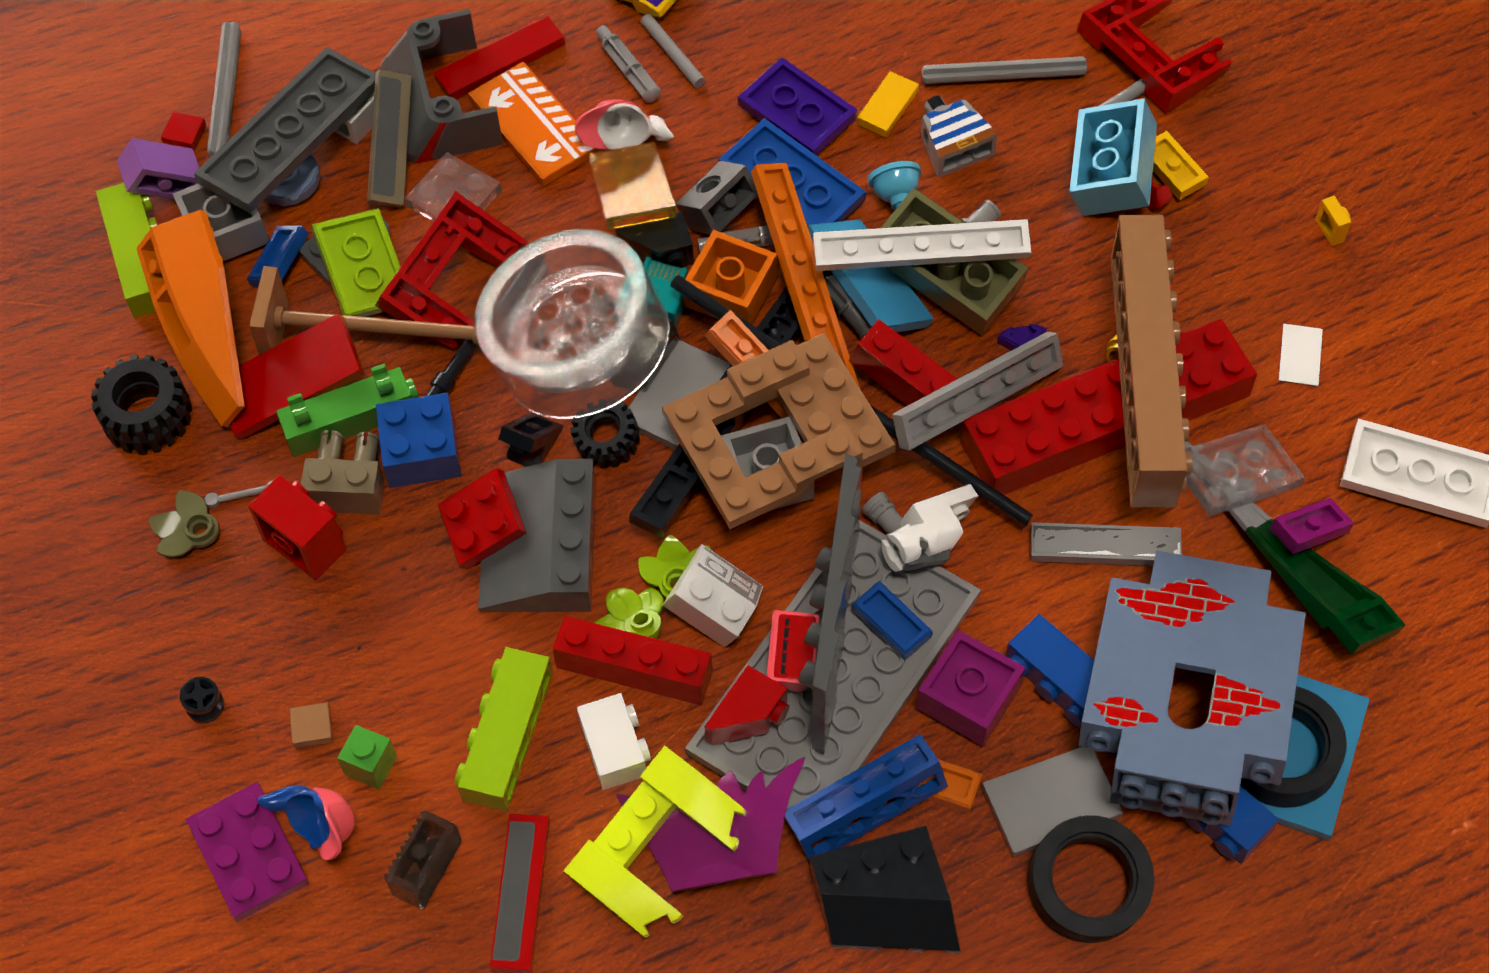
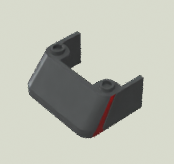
(438, 122)

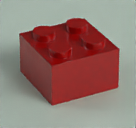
(298, 526)

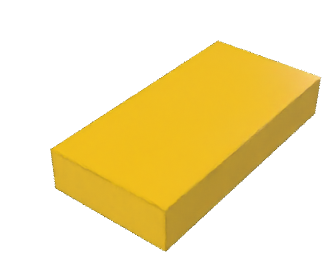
(888, 104)

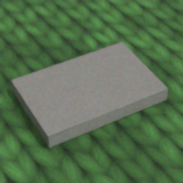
(682, 374)
(1046, 794)

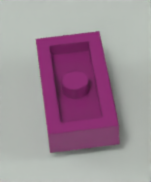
(1311, 525)

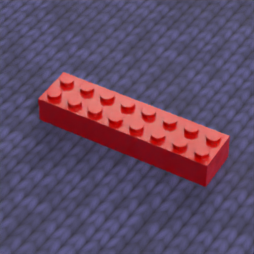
(1084, 413)

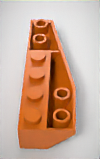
(194, 308)

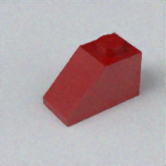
(748, 708)

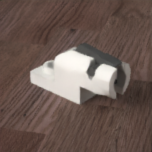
(928, 530)

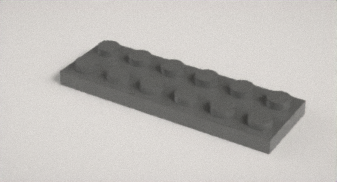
(287, 130)

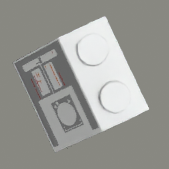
(714, 596)

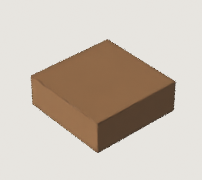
(311, 725)

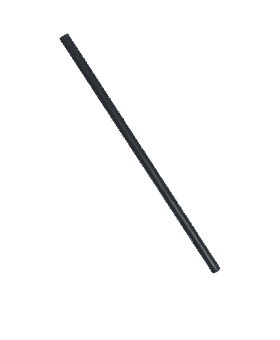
(924, 450)

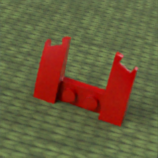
(1167, 81)
(456, 225)

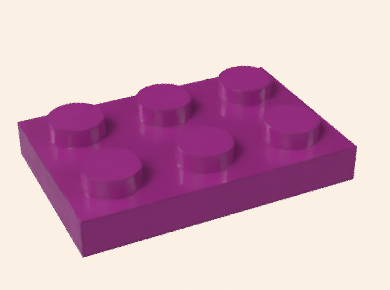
(246, 852)

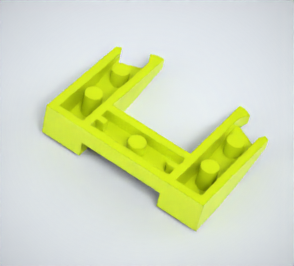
(604, 863)

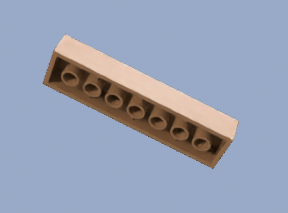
(1149, 362)

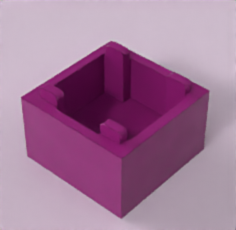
(970, 688)

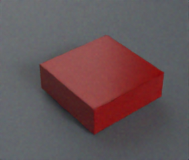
(183, 130)

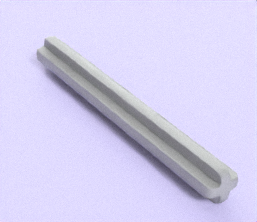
(1004, 70)
(224, 87)

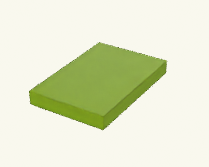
(357, 260)

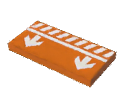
(533, 123)

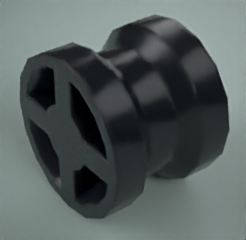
(193, 696)

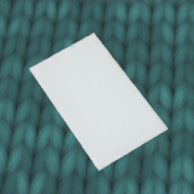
(1300, 354)

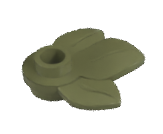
(180, 526)

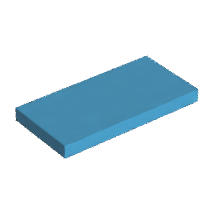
(878, 290)
(1305, 754)

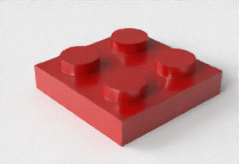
(481, 518)

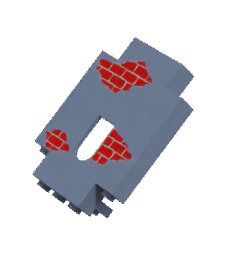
(1203, 621)

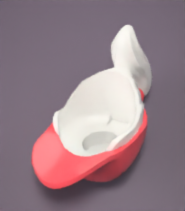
(619, 125)

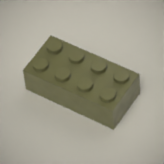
(967, 290)

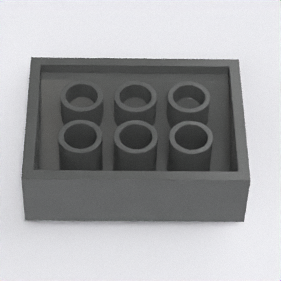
(554, 560)

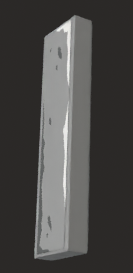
(1101, 543)

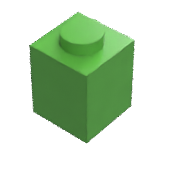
(367, 757)

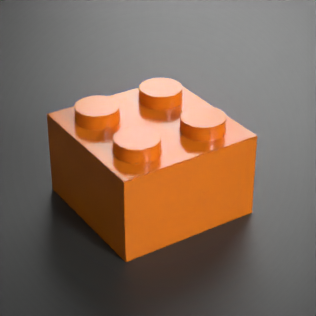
(733, 274)

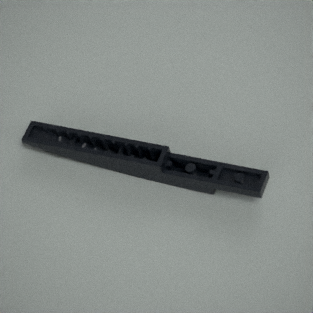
(678, 477)

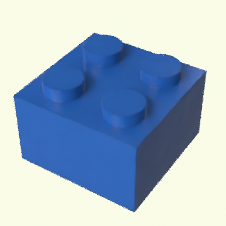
(418, 440)

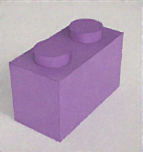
(157, 168)

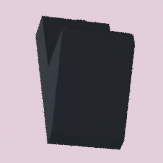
(530, 438)

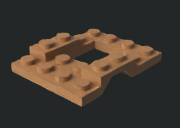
(818, 399)

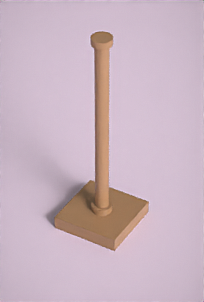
(273, 313)

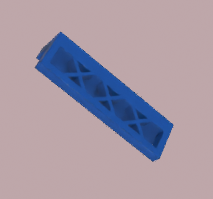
(864, 796)

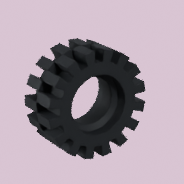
(611, 449)

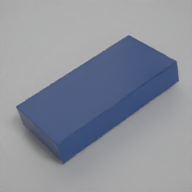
(279, 251)
(892, 620)

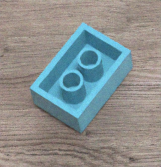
(1113, 157)

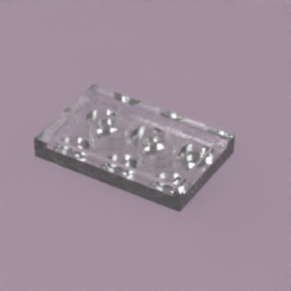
(1241, 470)

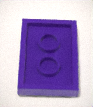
(798, 106)

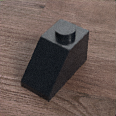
(660, 240)

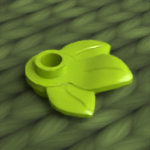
(667, 566)
(634, 612)

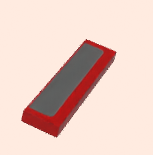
(519, 894)

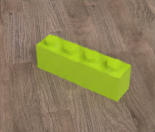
(126, 226)
(504, 729)

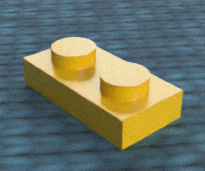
(1176, 167)

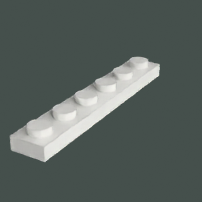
(921, 245)

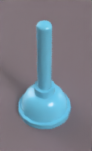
(895, 181)

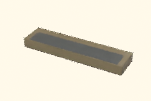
(389, 139)

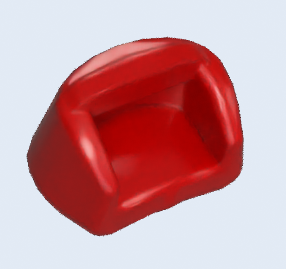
(1159, 196)

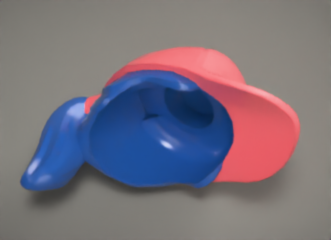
(315, 815)

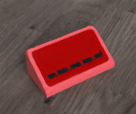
(787, 648)

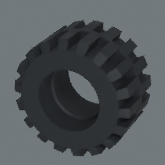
(130, 383)

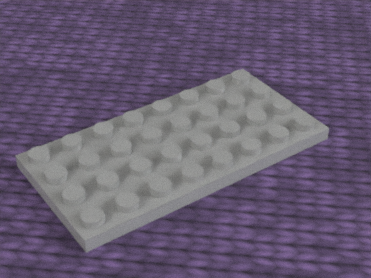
(870, 678)

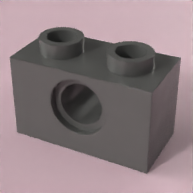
(717, 197)

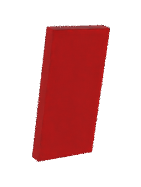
(305, 364)

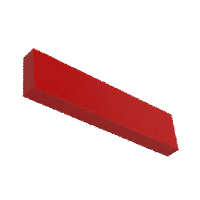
(499, 57)

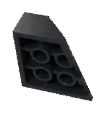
(885, 895)

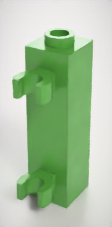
(343, 409)

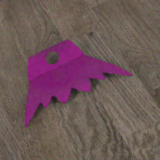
(698, 860)

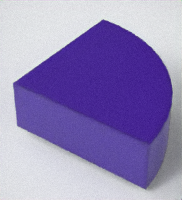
(1015, 337)

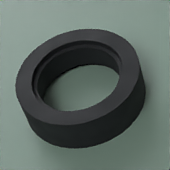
(1311, 786)
(1124, 845)

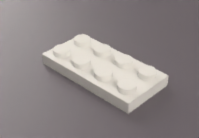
(1418, 472)

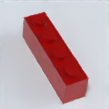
(633, 660)

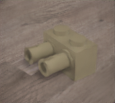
(345, 484)

